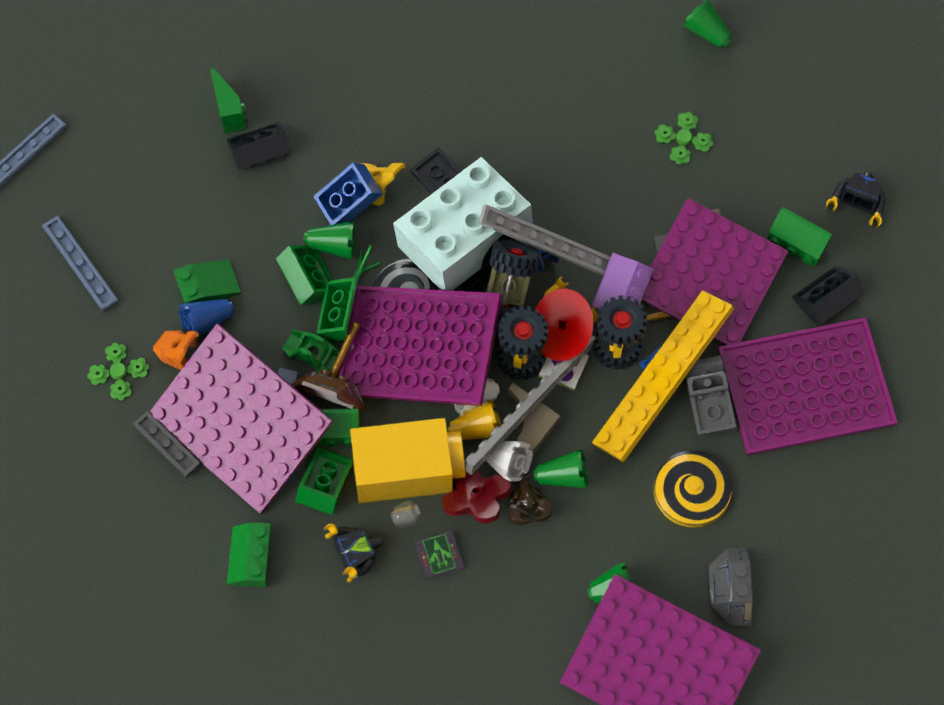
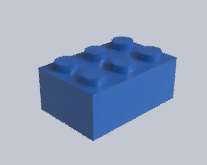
(348, 194)

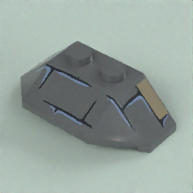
(732, 587)

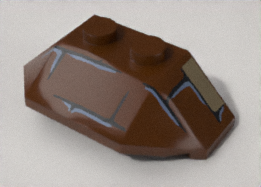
(331, 388)

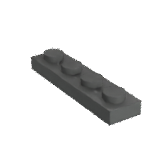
(166, 444)

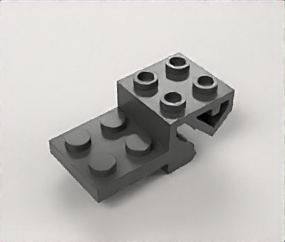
(710, 396)

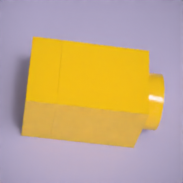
(406, 460)

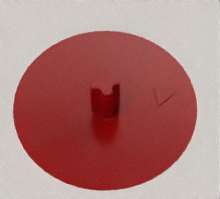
(571, 333)

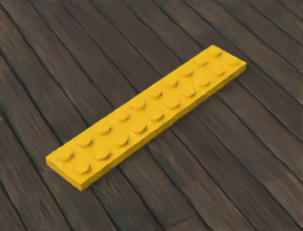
(663, 376)

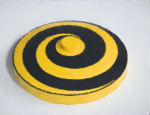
(693, 489)

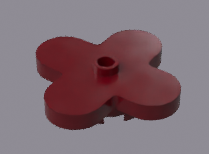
(477, 497)

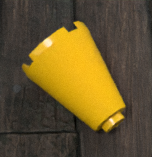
(477, 422)

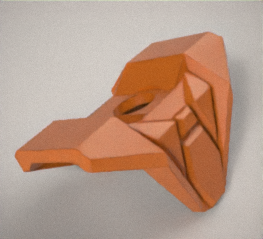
(166, 349)

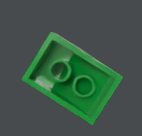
(231, 110)
(207, 281)
(324, 481)

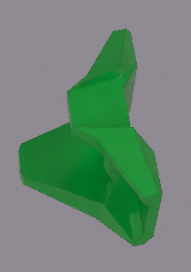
(301, 341)

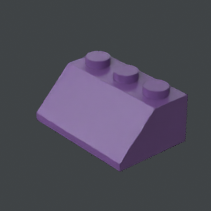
(623, 278)

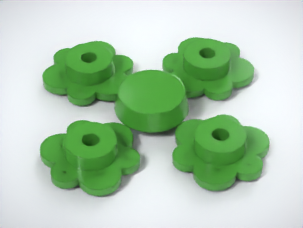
(683, 137)
(118, 371)

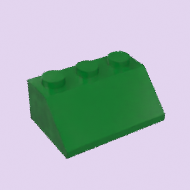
(799, 237)
(305, 273)
(337, 309)
(339, 431)
(250, 555)

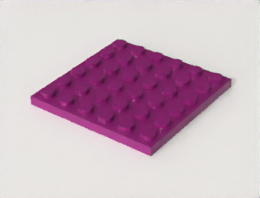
(715, 257)

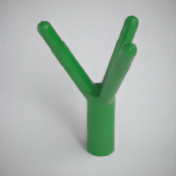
(361, 263)

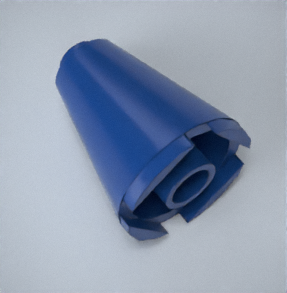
(204, 315)

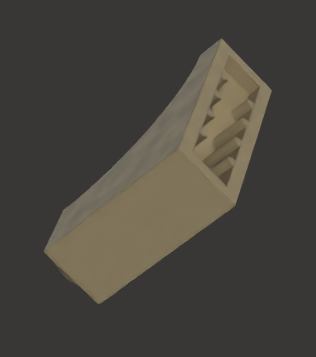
(538, 423)

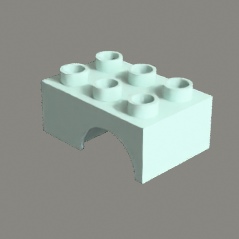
(444, 228)

